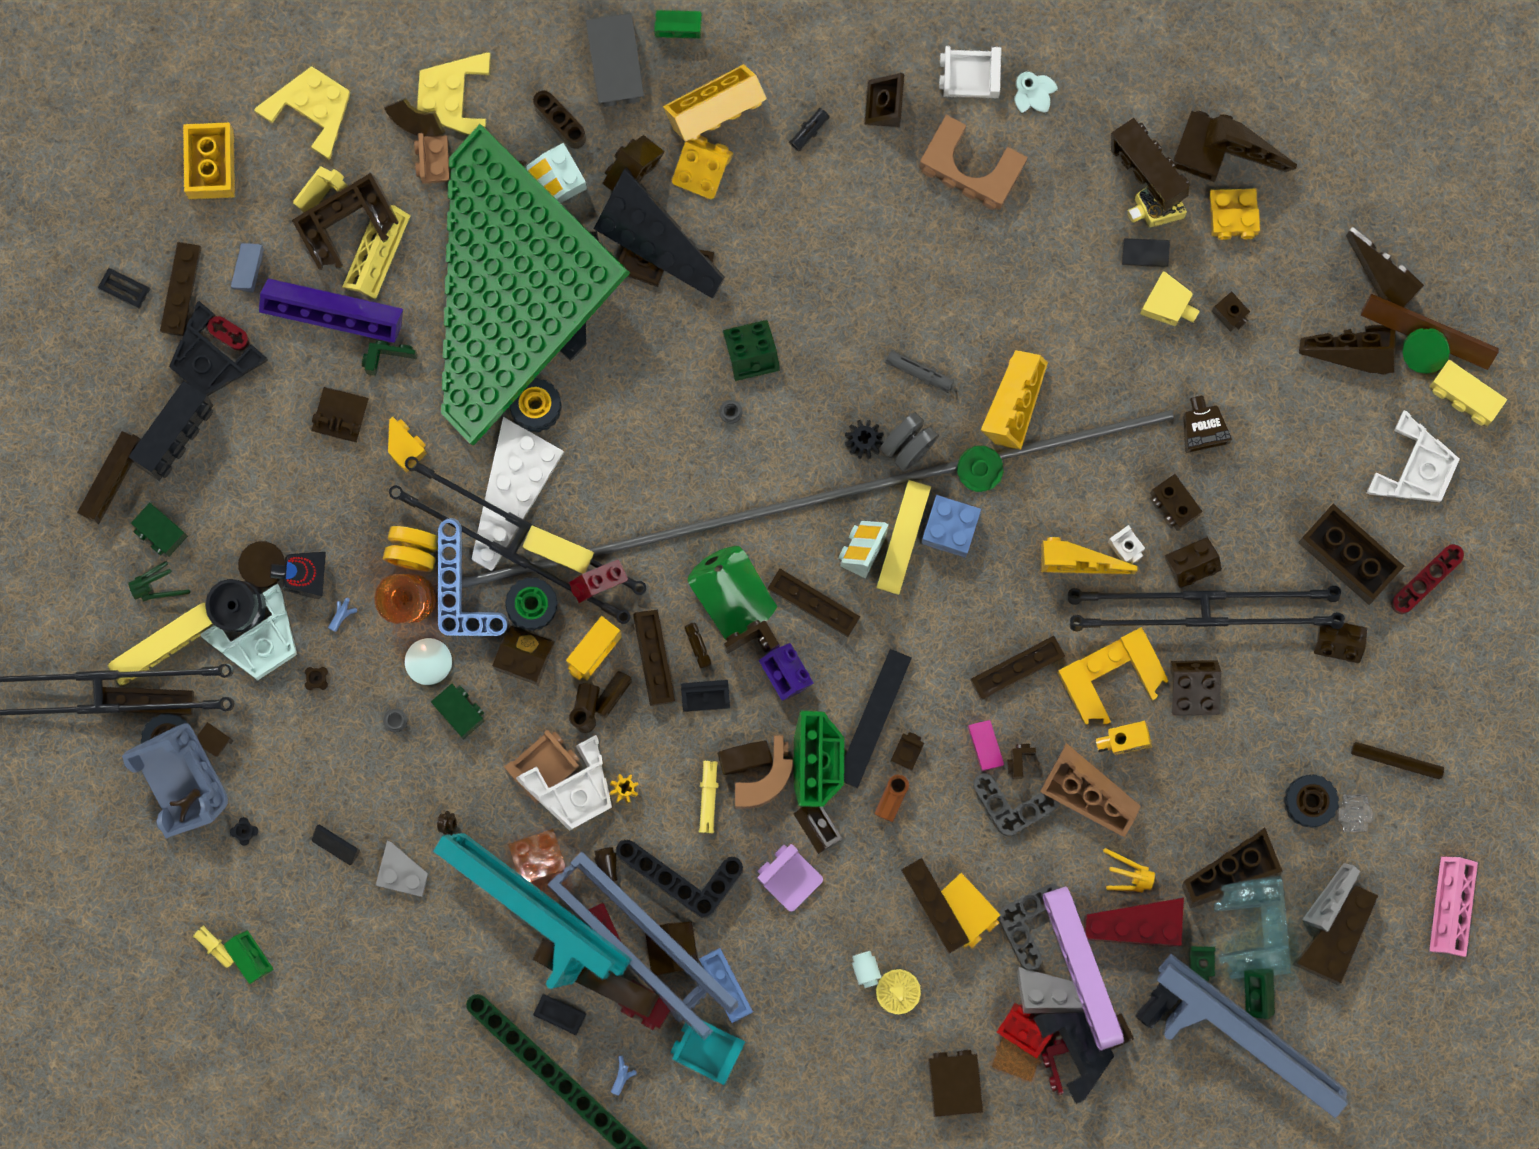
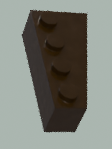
(1149, 164)
(1247, 861)
(1332, 950)

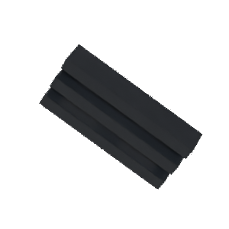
(141, 297)

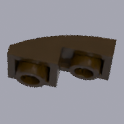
(744, 756)

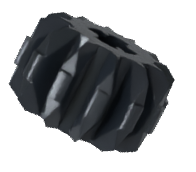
(855, 436)

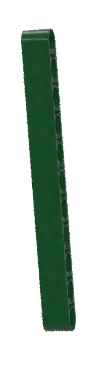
(559, 1076)

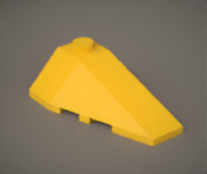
(1067, 557)

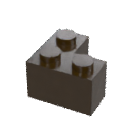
(638, 156)

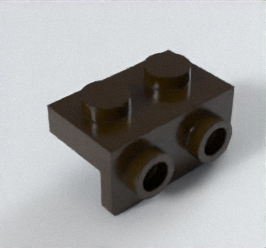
(1194, 562)
(1342, 643)

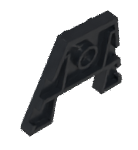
(203, 363)
(1082, 1047)

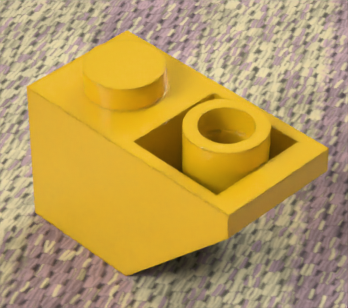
(403, 445)

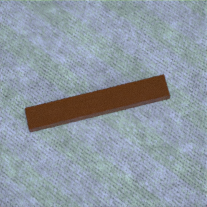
(1407, 321)

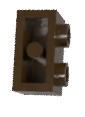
(1175, 503)

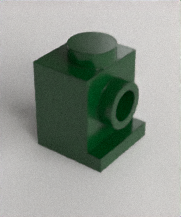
(1207, 953)

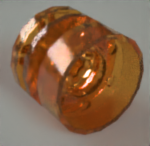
(393, 601)

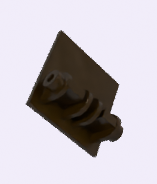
(339, 414)

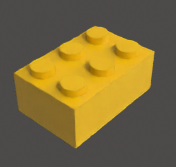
(209, 160)

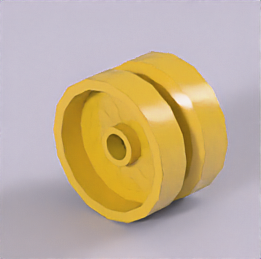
(411, 548)

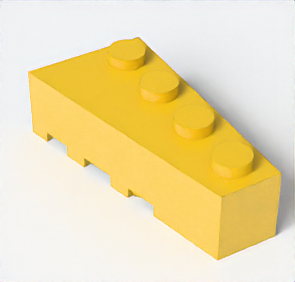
(1015, 400)

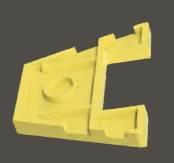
(443, 91)
(315, 98)

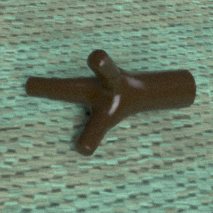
(186, 802)

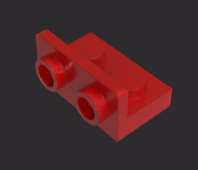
(1023, 1031)

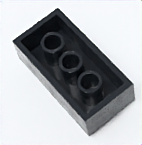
(172, 431)

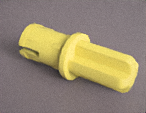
(214, 946)

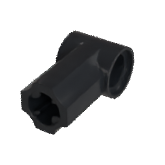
(1159, 1002)

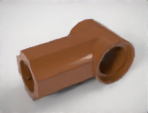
(891, 800)

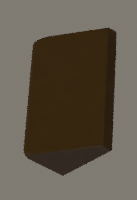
(612, 693)
(817, 827)

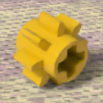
(617, 790)

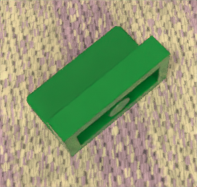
(678, 24)

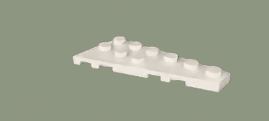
(516, 479)

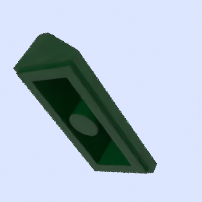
(1259, 993)

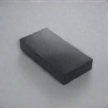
(559, 1014)

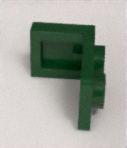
(371, 359)

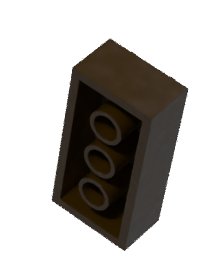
(1351, 554)

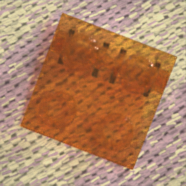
(537, 856)

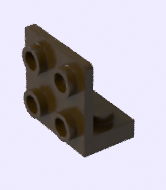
(755, 629)
(1196, 687)

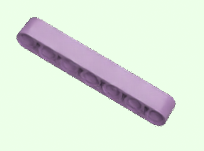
(1083, 968)

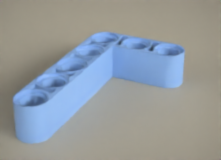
(455, 588)

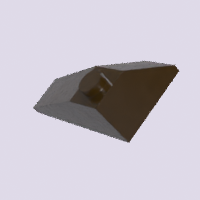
(1238, 140)
(1388, 280)

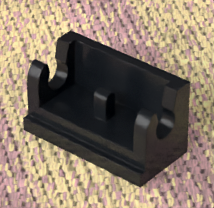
(705, 695)

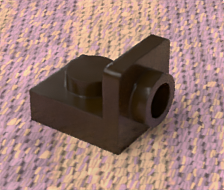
(907, 751)

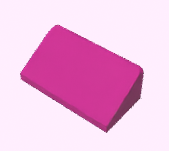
(985, 745)

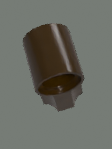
(585, 706)

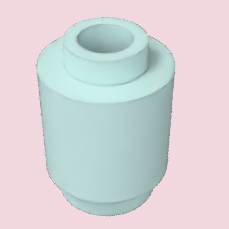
(866, 969)

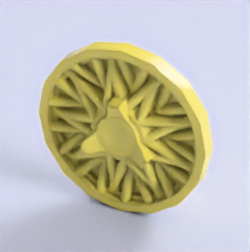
(898, 991)

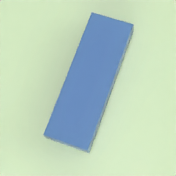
(719, 969)

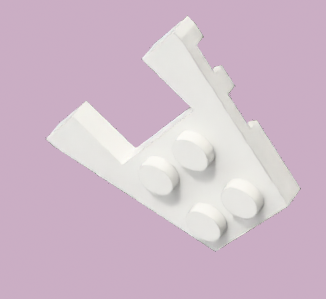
(1426, 470)
(578, 796)

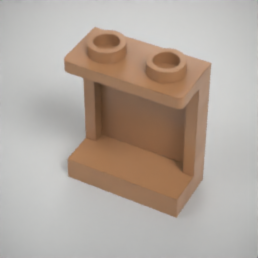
(549, 757)

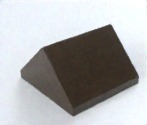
(884, 101)
(659, 960)

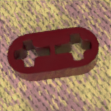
(225, 337)

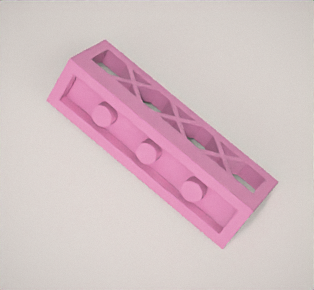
(1450, 905)

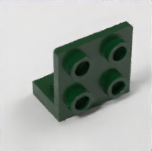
(751, 350)

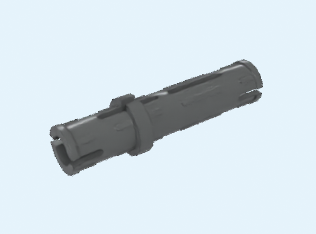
(913, 368)

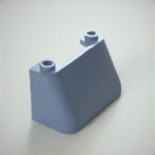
(173, 768)

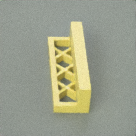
(379, 257)

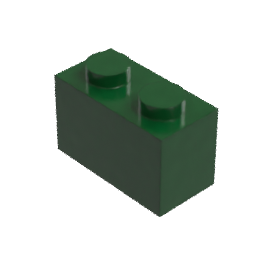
(159, 530)
(458, 711)

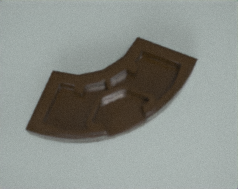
(414, 120)

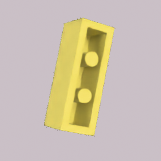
(1467, 393)

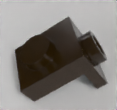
(1015, 764)

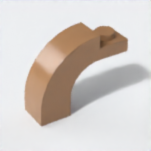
(763, 791)

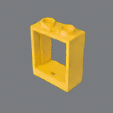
(593, 649)

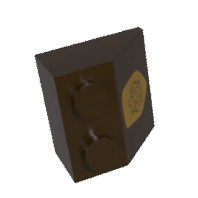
(523, 655)

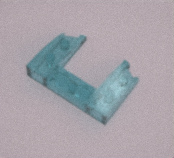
(1269, 896)

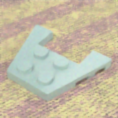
(264, 645)

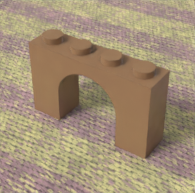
(991, 188)

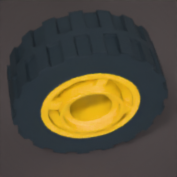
(539, 418)

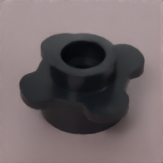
(250, 831)

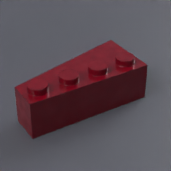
(1142, 924)

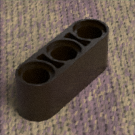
(556, 109)

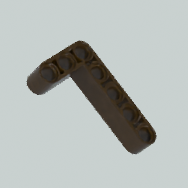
(613, 987)

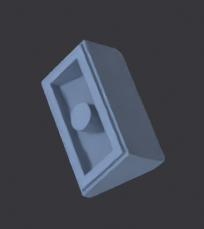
(247, 267)

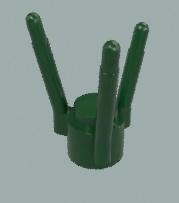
(142, 584)

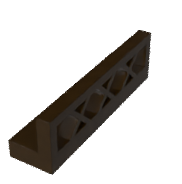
(109, 478)

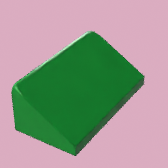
(248, 957)

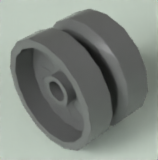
(913, 444)

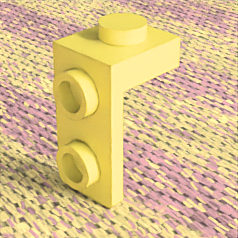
(318, 187)

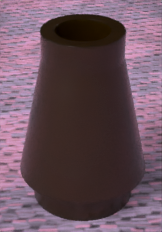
(607, 861)

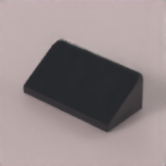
(1145, 252)
(335, 845)

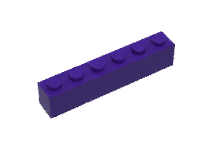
(330, 310)

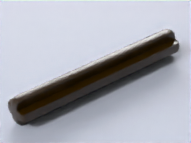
(1397, 760)

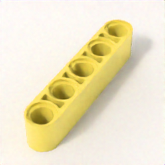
(903, 537)
(160, 644)

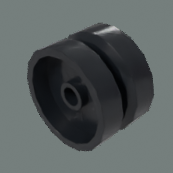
(235, 605)

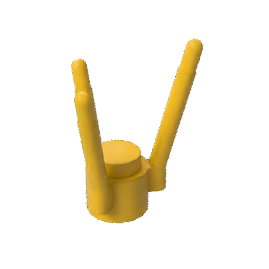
(1141, 877)

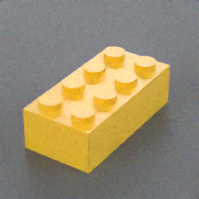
(715, 103)

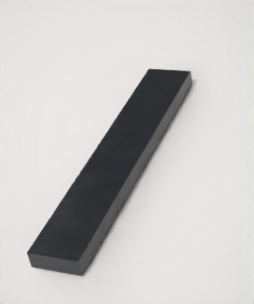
(874, 717)

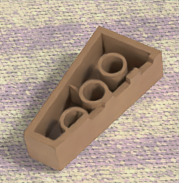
(1089, 792)

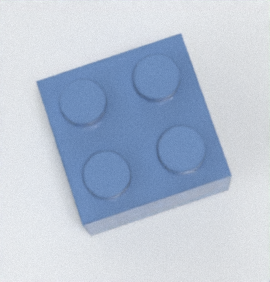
(951, 526)

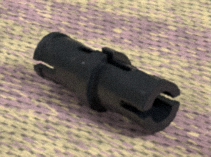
(818, 118)

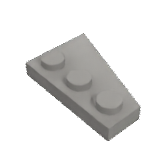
(1332, 898)
(1047, 993)

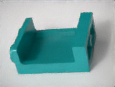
(711, 1056)

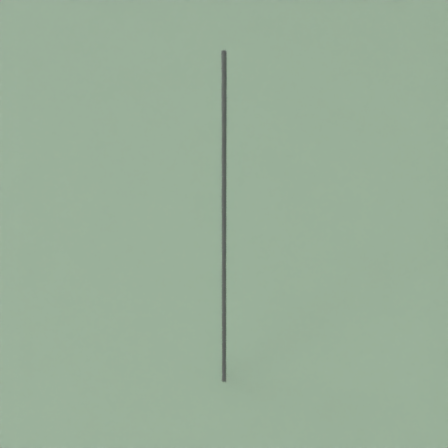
(822, 497)

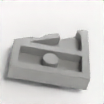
(400, 872)

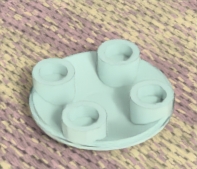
(428, 661)

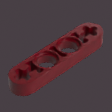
(1429, 581)

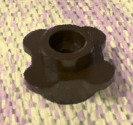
(311, 673)
(447, 823)

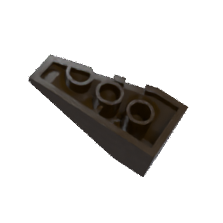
(1365, 351)

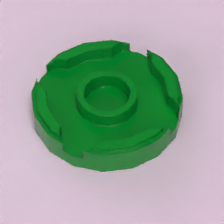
(1426, 350)
(980, 468)

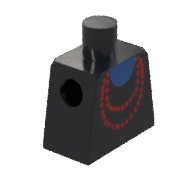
(302, 573)

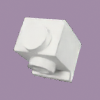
(1117, 544)

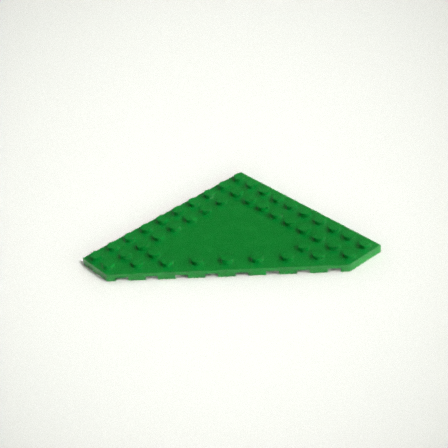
(514, 282)

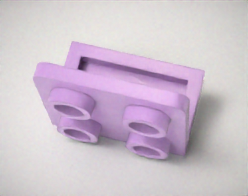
(789, 877)

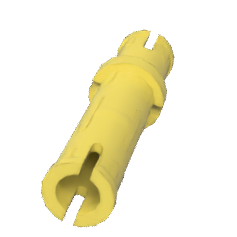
(708, 796)

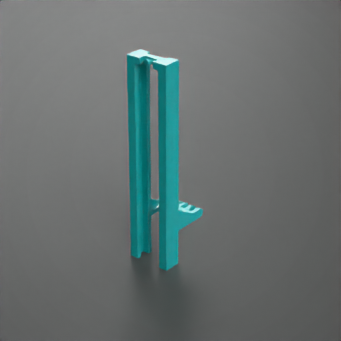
(571, 936)

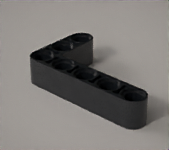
(678, 881)

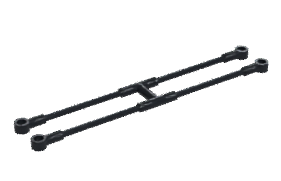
(511, 552)
(1206, 619)
(100, 708)

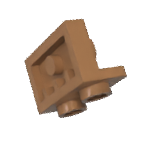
(432, 158)

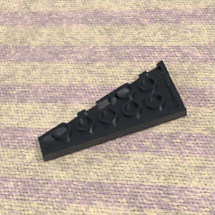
(650, 232)

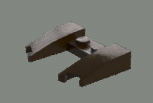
(315, 221)

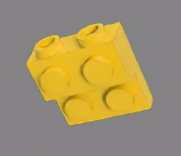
(1234, 213)

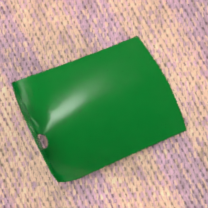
(733, 594)

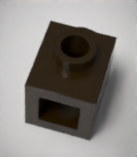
(1231, 312)

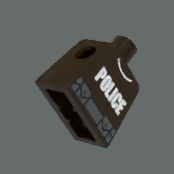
(1204, 427)

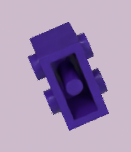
(786, 671)

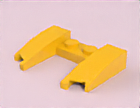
(1079, 674)

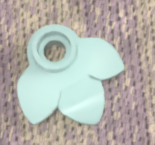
(1036, 94)

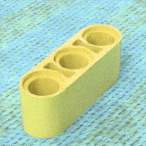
(558, 549)

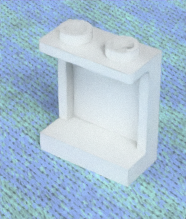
(971, 73)

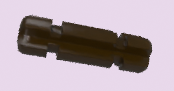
(698, 645)

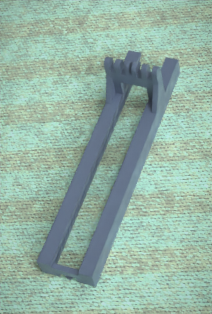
(705, 982)
(1204, 1001)

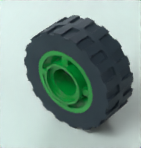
(526, 618)

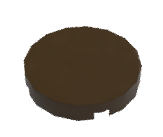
(256, 562)

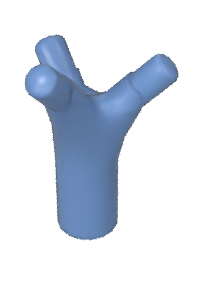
(341, 614)
(622, 1077)

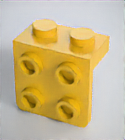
(701, 167)

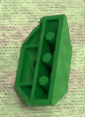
(817, 759)

